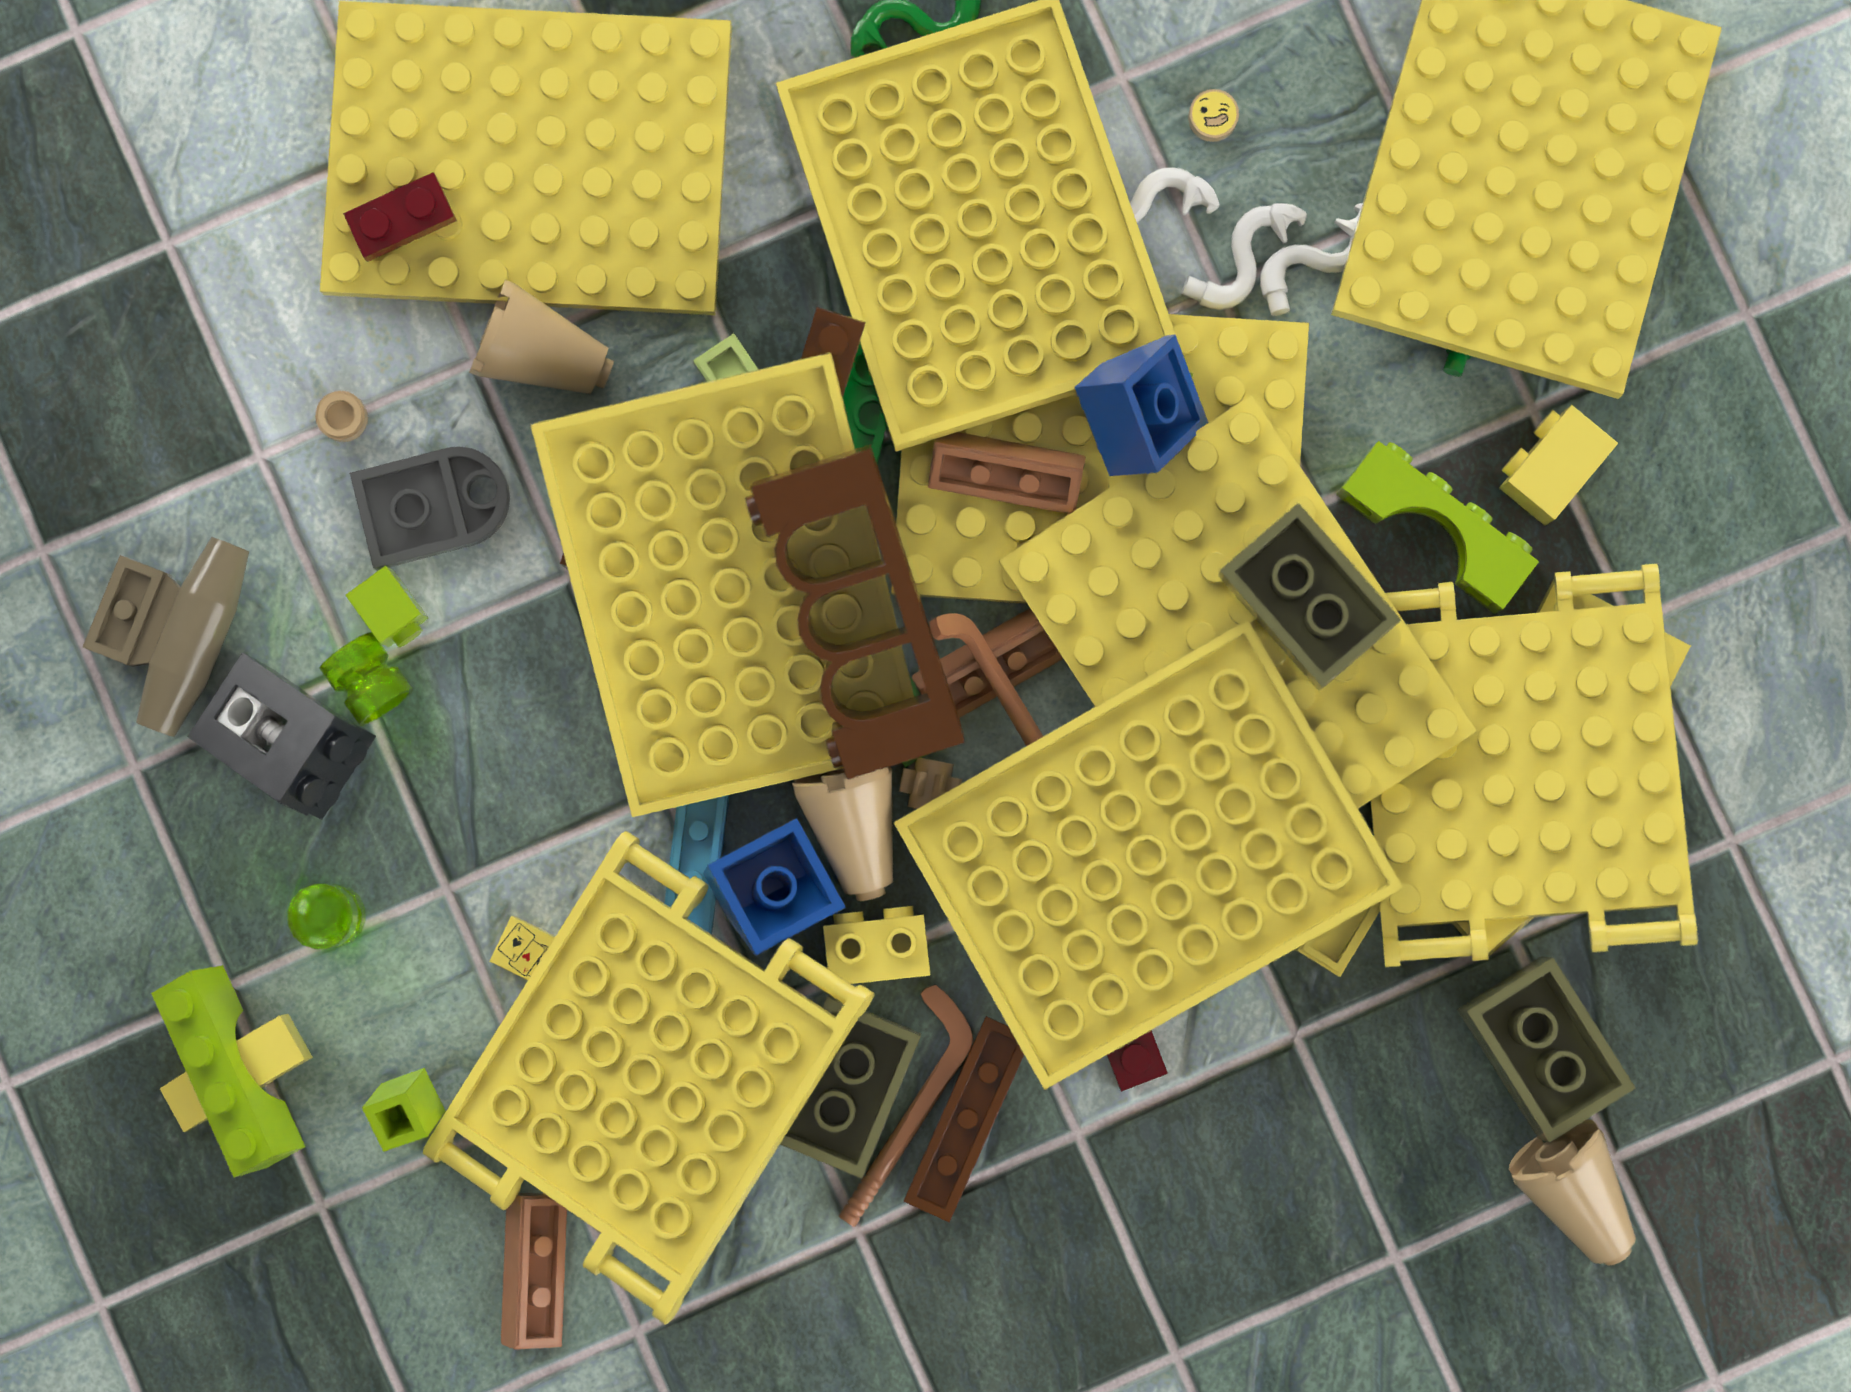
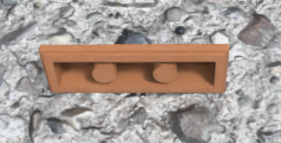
(1007, 472)
(1018, 646)
(533, 1272)

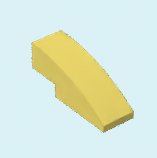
(266, 1055)

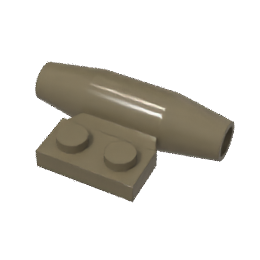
(170, 628)

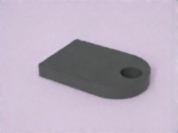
(425, 505)

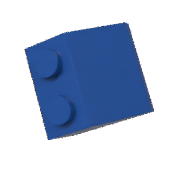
(1142, 407)
(773, 887)

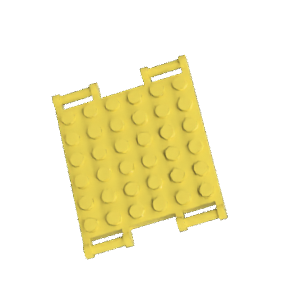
(1562, 788)
(646, 1075)

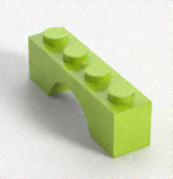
(1488, 561)
(246, 1120)

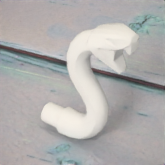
(1195, 191)
(1274, 270)
(1228, 296)

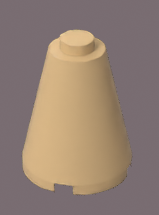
(539, 346)
(852, 827)
(1578, 1191)

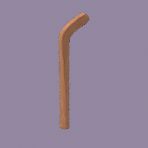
(962, 627)
(957, 1050)

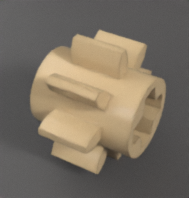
(927, 781)

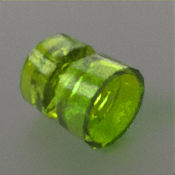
(366, 679)
(326, 916)

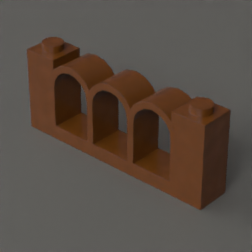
(900, 730)

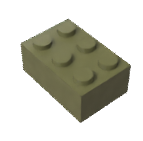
(1308, 597)
(1546, 1048)
(854, 1094)

